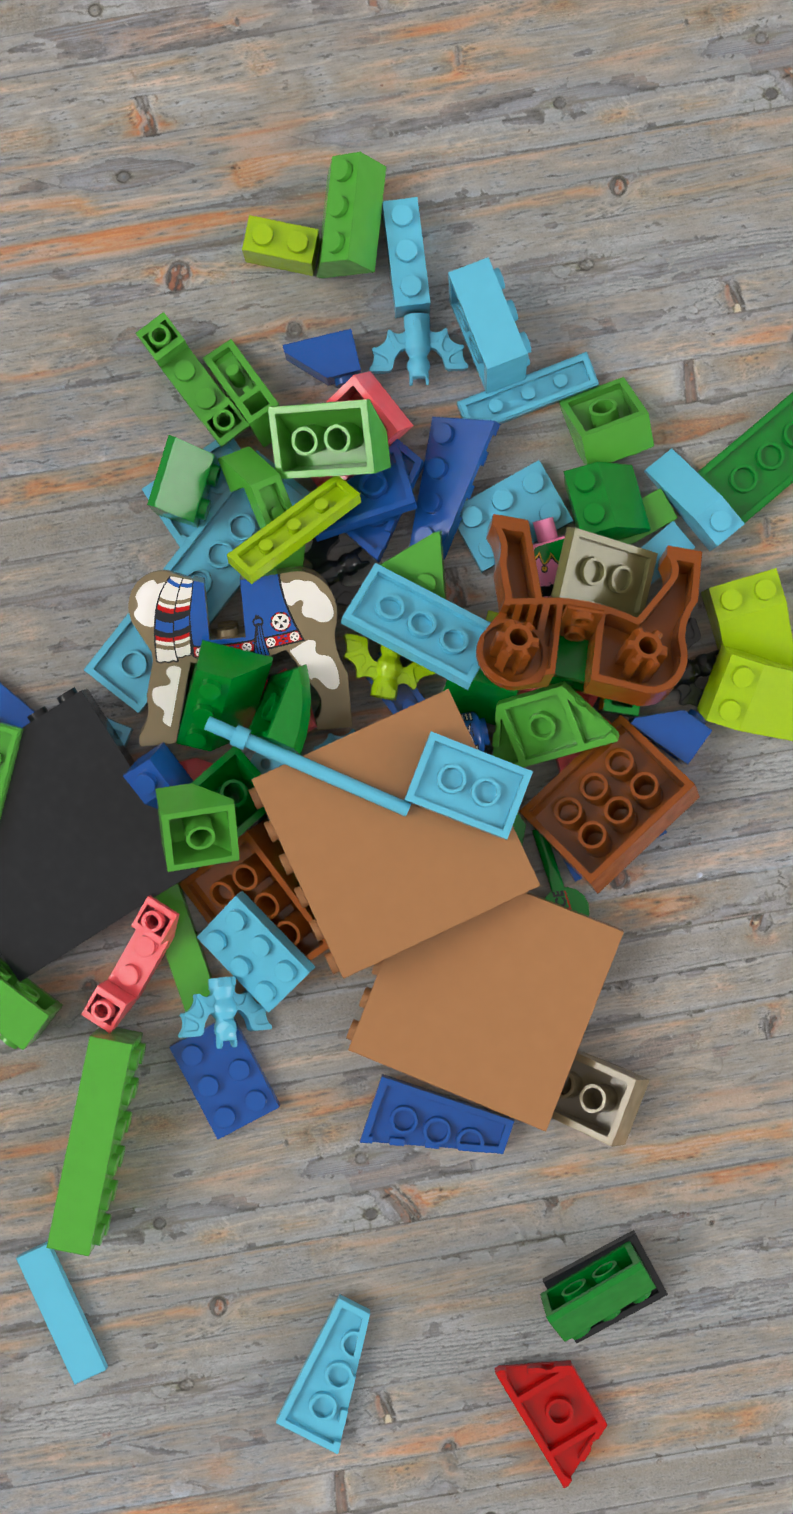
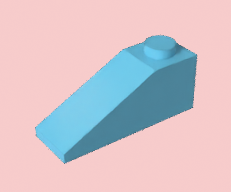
(694, 499)

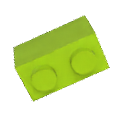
(281, 245)

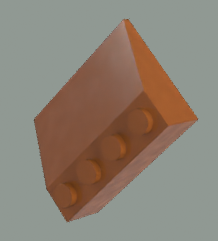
(610, 805)
(263, 881)

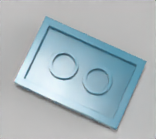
(523, 495)
(468, 785)
(255, 951)

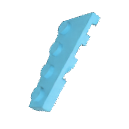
(324, 1386)

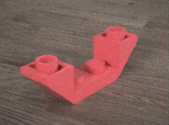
(117, 995)

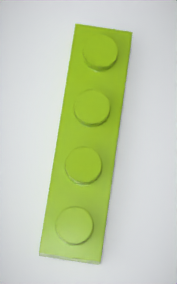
(293, 528)

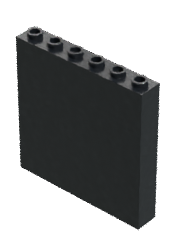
(73, 837)

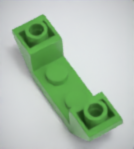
(192, 380)
(263, 488)

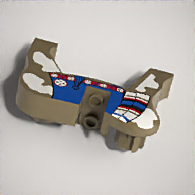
(281, 612)

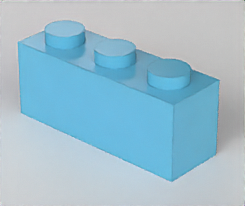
(406, 256)

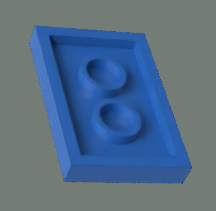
(225, 1080)

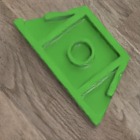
(422, 564)
(548, 726)

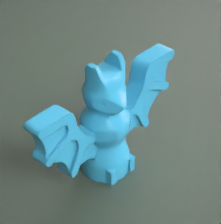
(418, 343)
(223, 1005)

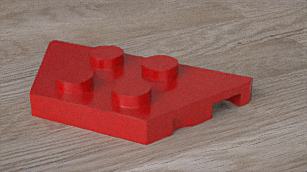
(555, 1411)

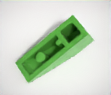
(243, 388)

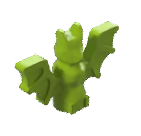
(386, 672)

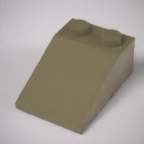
(600, 1099)

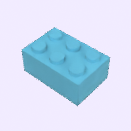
(489, 324)

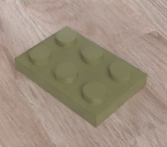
(604, 571)

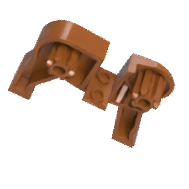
(626, 655)

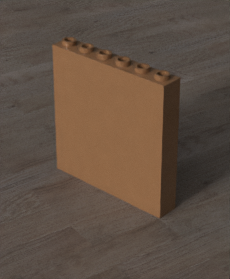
(370, 872)
(491, 1005)

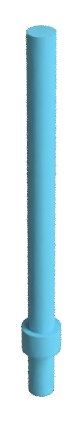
(241, 737)

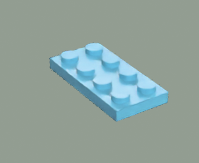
(417, 625)

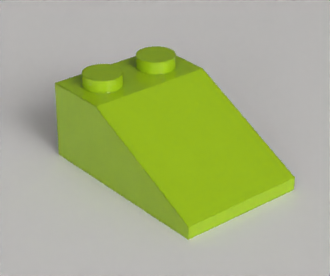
(752, 616)
(749, 695)

